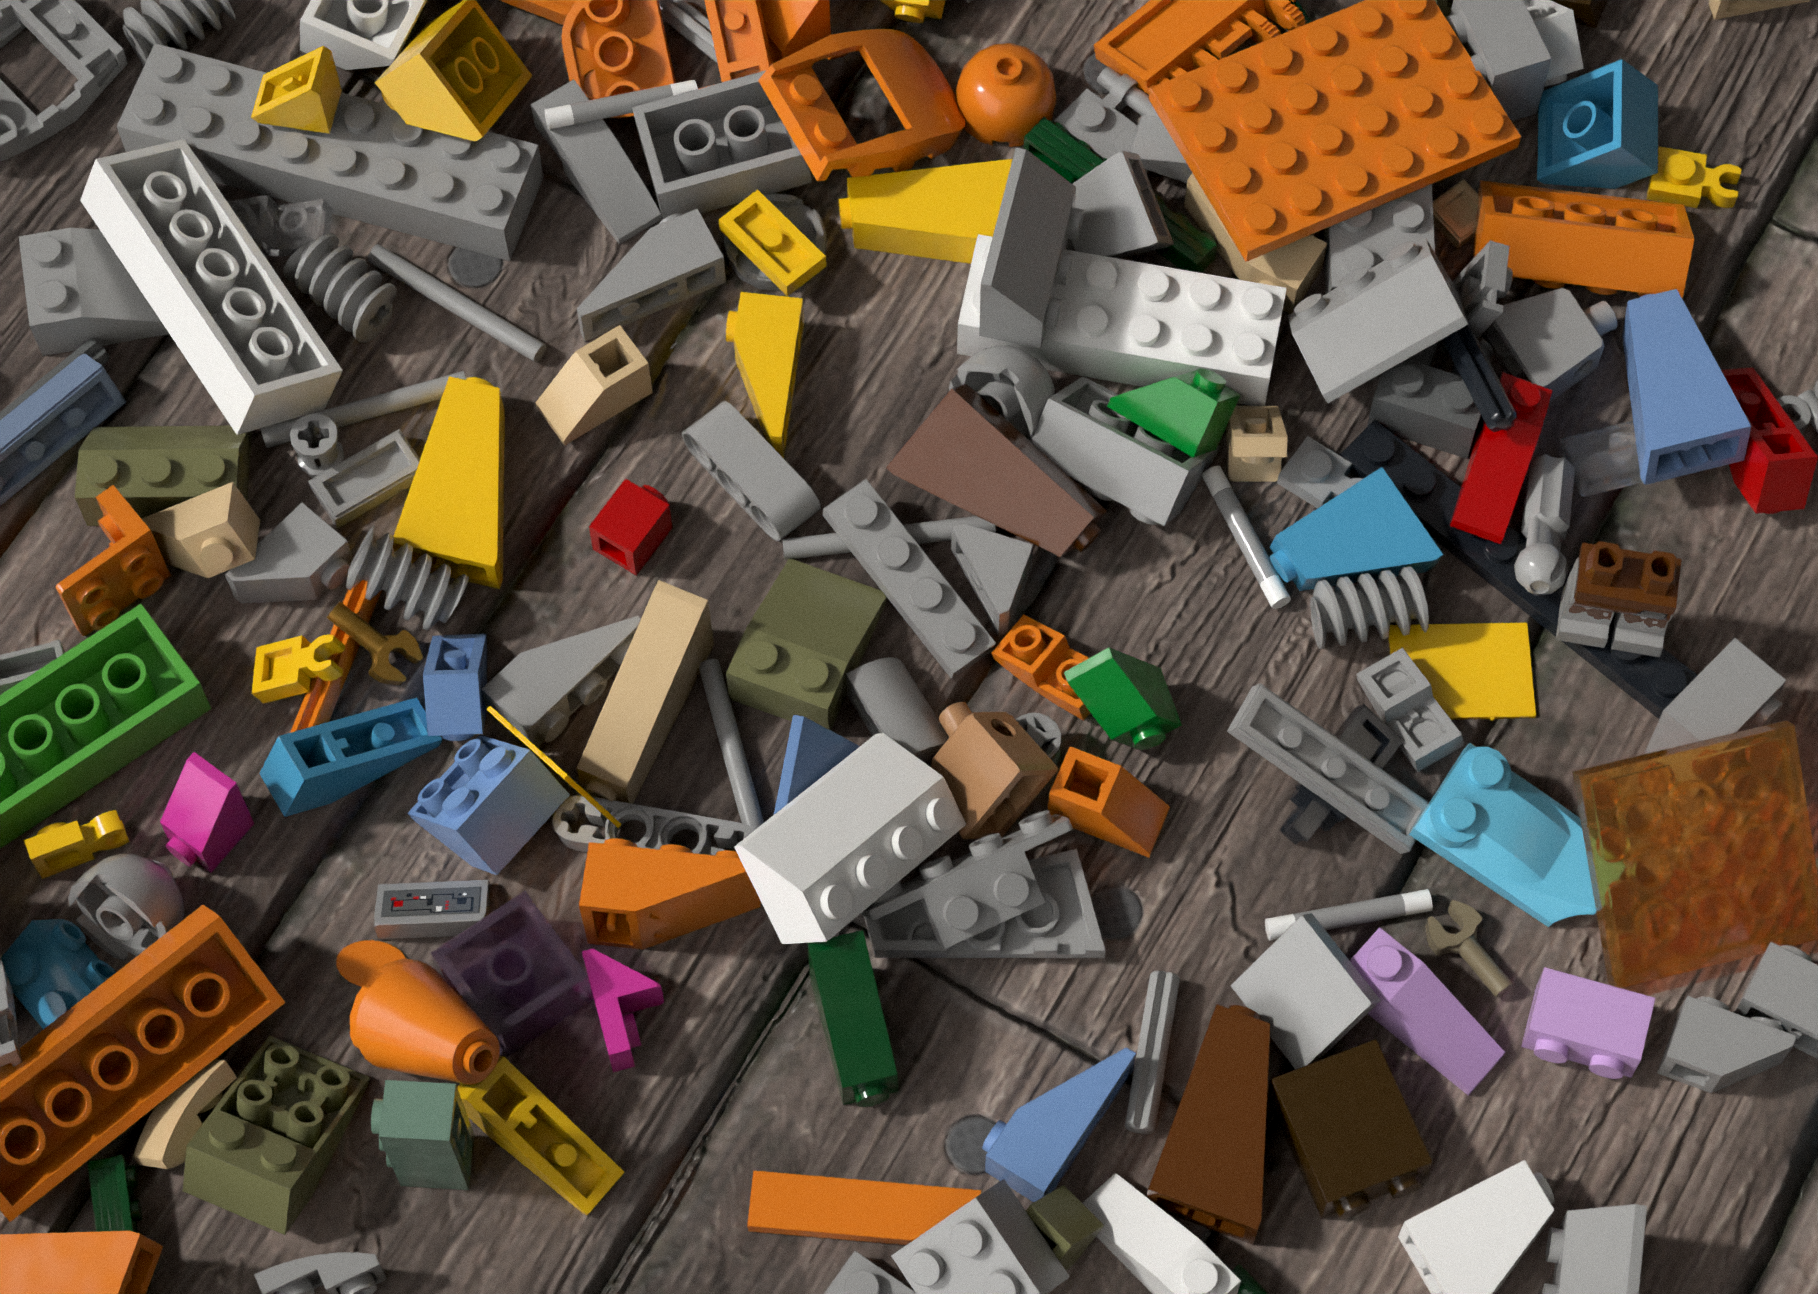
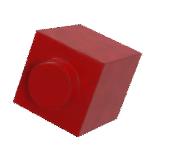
(631, 525)

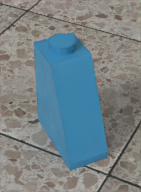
(1353, 535)

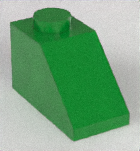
(1182, 410)
(1125, 698)

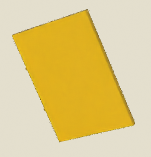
(1473, 667)
(552, 765)

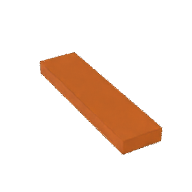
(849, 1207)

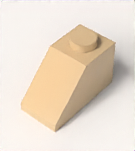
(207, 532)

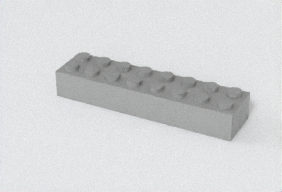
(364, 169)

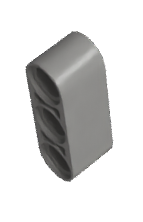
(751, 471)

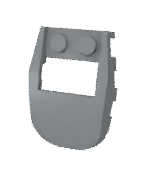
(78, 45)

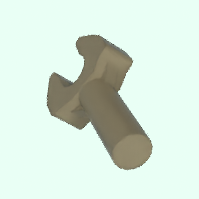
(1467, 946)

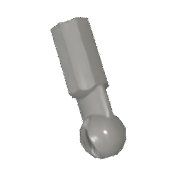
(1545, 524)

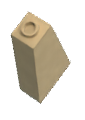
(647, 693)

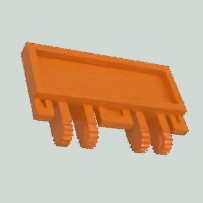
(1172, 35)

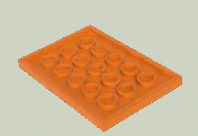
(1332, 120)

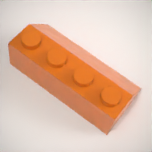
(1586, 238)

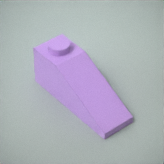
(1425, 1013)

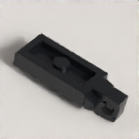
(1367, 736)

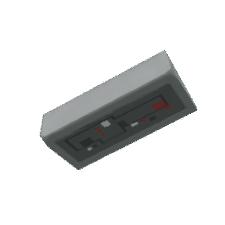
(430, 908)

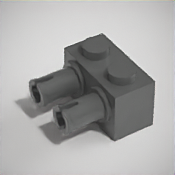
(1428, 404)

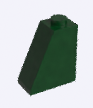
(852, 1019)

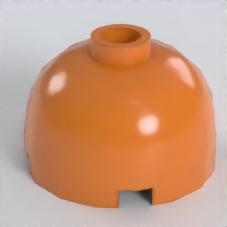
(1005, 93)

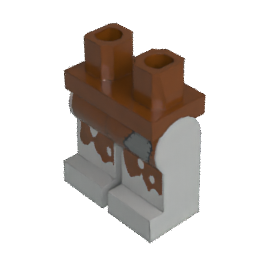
(1624, 582)

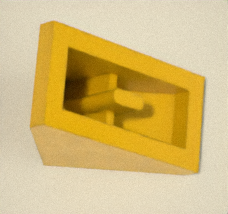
(300, 93)

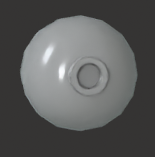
(1009, 382)
(127, 903)

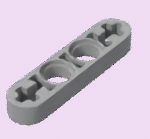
(659, 823)

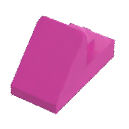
(619, 992)

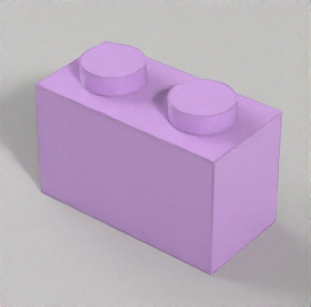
(1588, 1024)

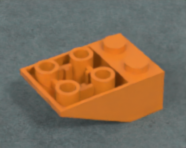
(655, 895)

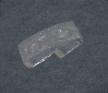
(285, 227)

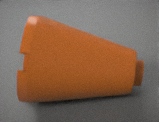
(421, 1026)

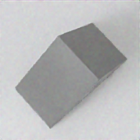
(995, 569)

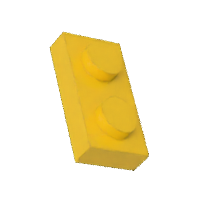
(772, 242)

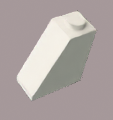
(1480, 1233)

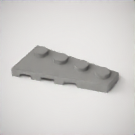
(1056, 929)

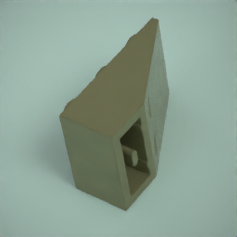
(273, 1134)

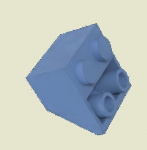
(489, 802)

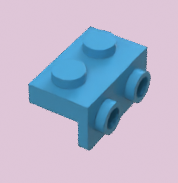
(53, 968)

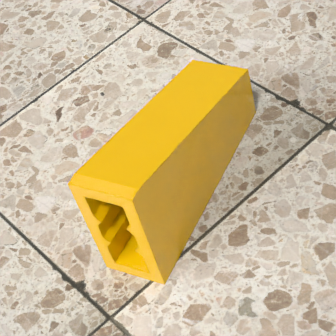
(926, 210)
(459, 486)

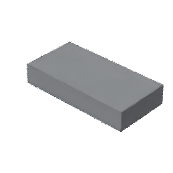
(366, 478)

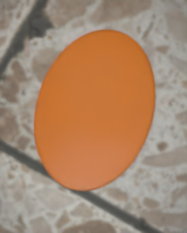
(362, 959)

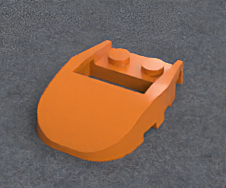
(625, 49)
(906, 77)

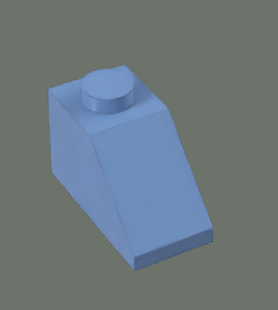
(453, 686)

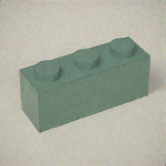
(424, 1134)

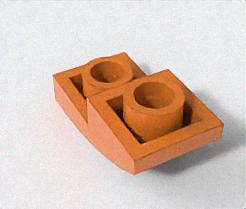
(1039, 660)

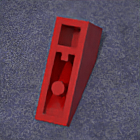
(1777, 456)
(1501, 463)

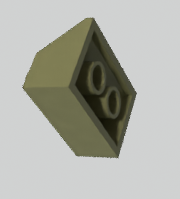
(159, 465)

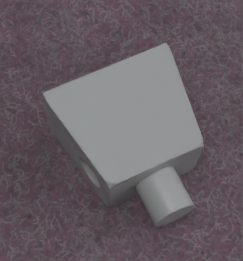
(1119, 210)
(1550, 339)

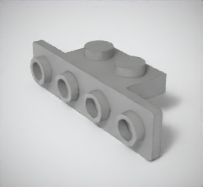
(979, 887)

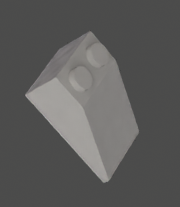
(81, 292)

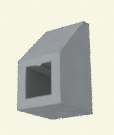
(1718, 1047)

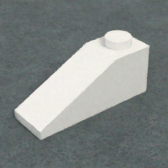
(1156, 1245)

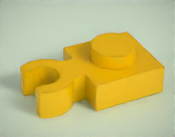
(1685, 179)
(288, 665)
(69, 844)

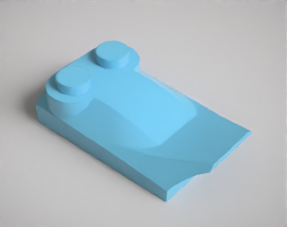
(1509, 837)

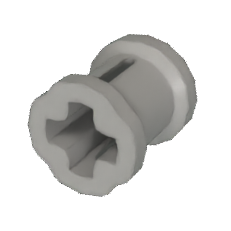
(305, 440)

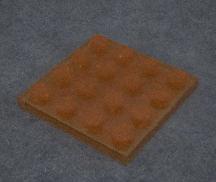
(1699, 853)

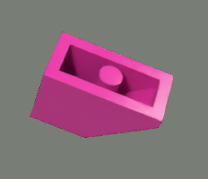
(204, 815)

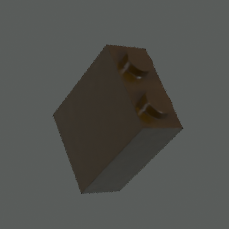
(1350, 1130)

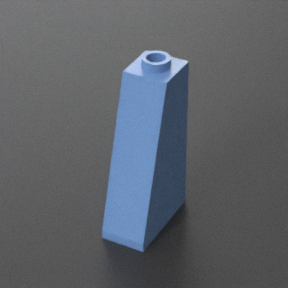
(1678, 393)

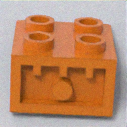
(117, 575)

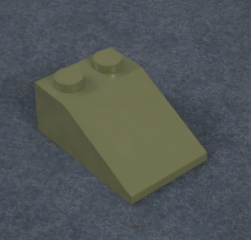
(804, 644)

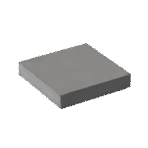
(1305, 992)

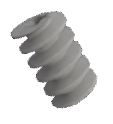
(171, 22)
(342, 286)
(405, 579)
(1368, 605)

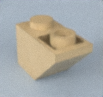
(595, 385)

